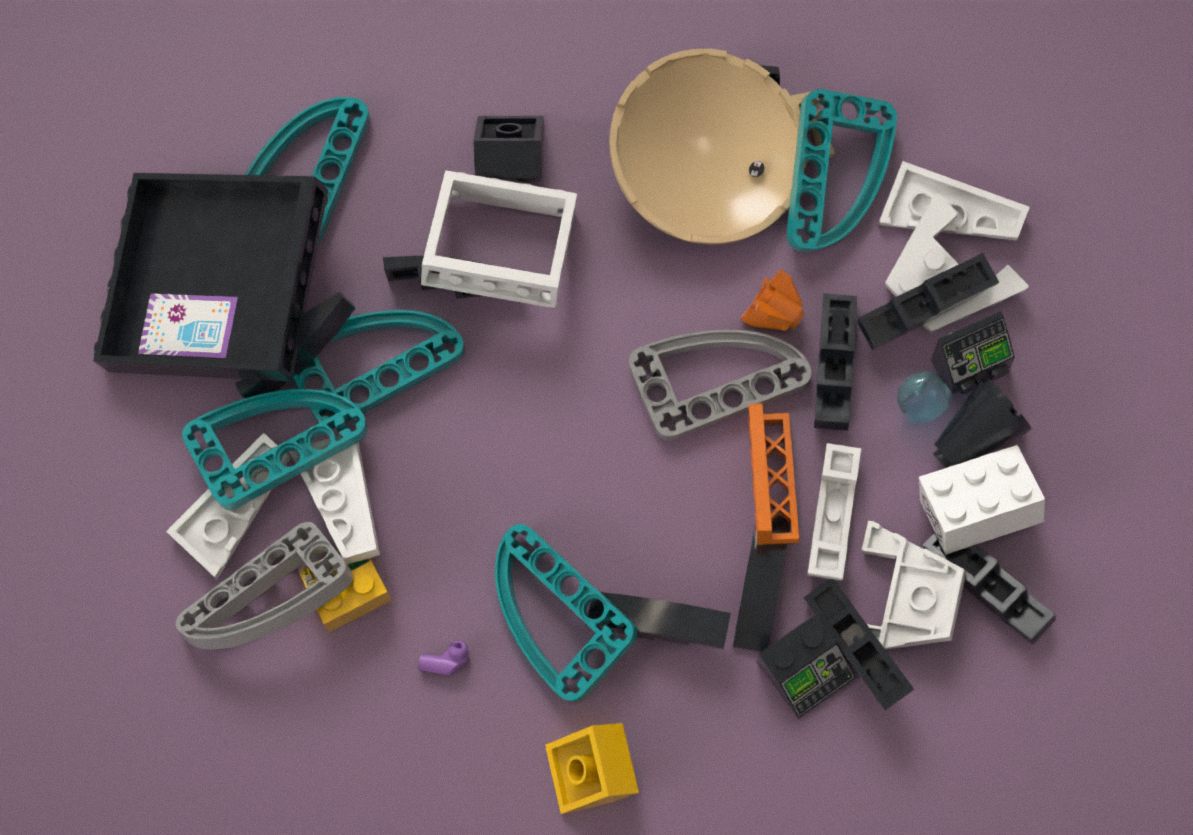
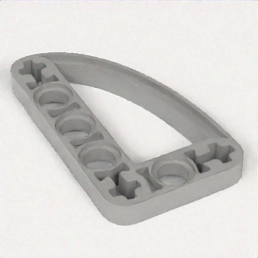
(714, 398)
(205, 633)

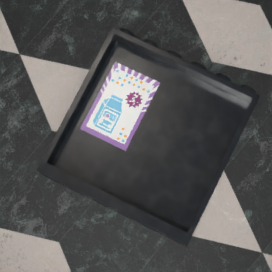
(211, 276)

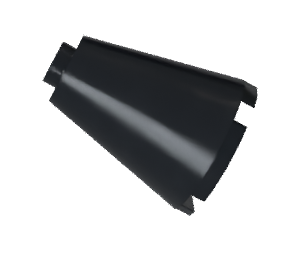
(980, 426)

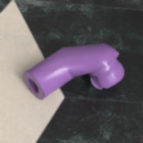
(448, 662)

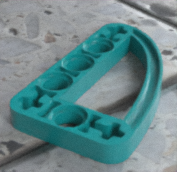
(819, 155)
(329, 156)
(398, 364)
(271, 459)
(577, 603)

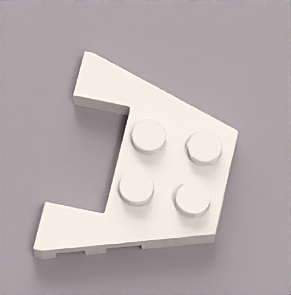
(927, 258)
(921, 594)

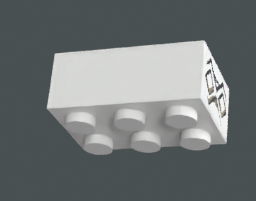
(981, 499)

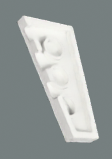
(979, 211)
(343, 501)
(213, 532)

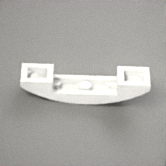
(834, 512)

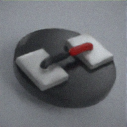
(756, 169)

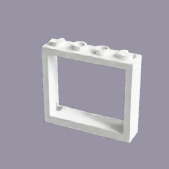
(491, 279)

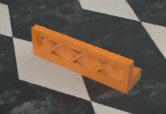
(760, 474)

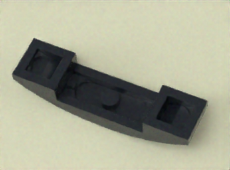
(761, 591)

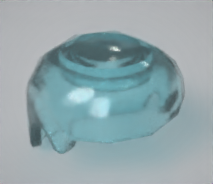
(923, 397)

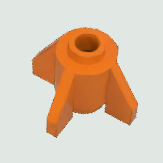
(776, 304)

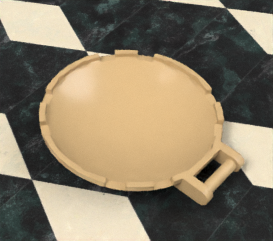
(688, 143)

